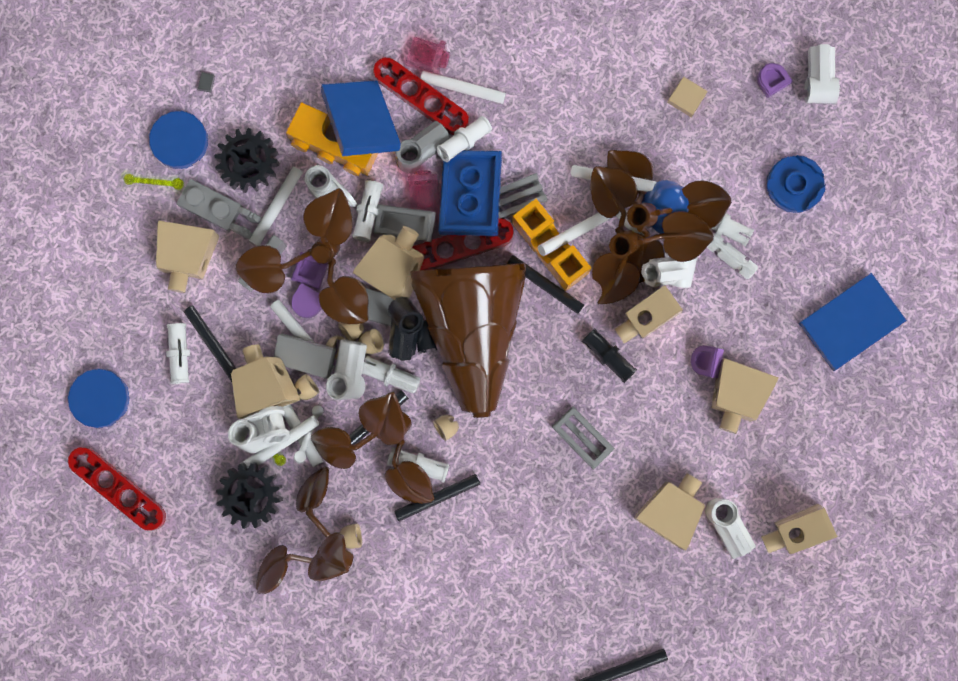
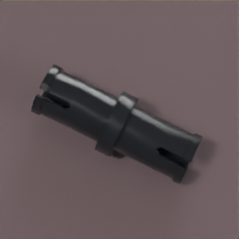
(609, 355)

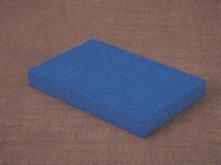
(360, 118)
(471, 194)
(852, 322)

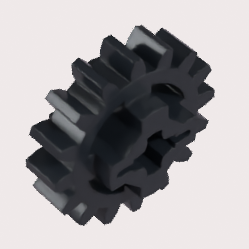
(250, 149)
(247, 483)

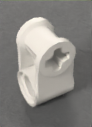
(330, 185)
(265, 430)

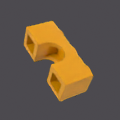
(309, 131)
(538, 227)

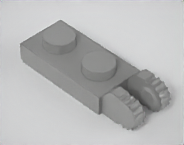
(215, 208)

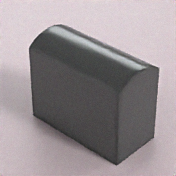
(206, 82)

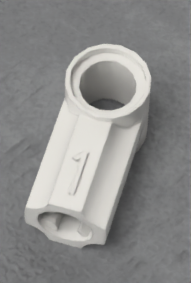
(821, 81)
(668, 272)
(347, 379)
(730, 529)

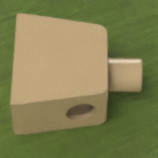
(183, 252)
(390, 262)
(662, 308)
(261, 383)
(740, 393)
(673, 511)
(814, 529)

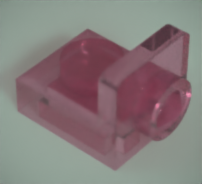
(428, 55)
(424, 191)

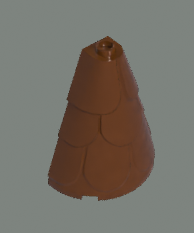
(473, 326)

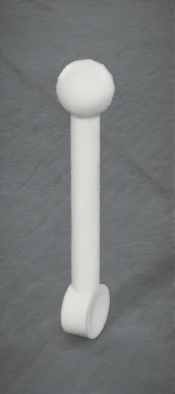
(300, 456)

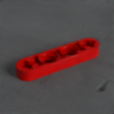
(423, 93)
(460, 250)
(115, 491)

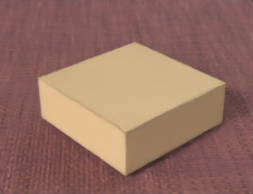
(687, 97)

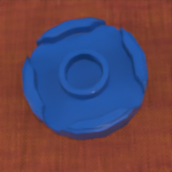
(178, 139)
(788, 192)
(98, 398)

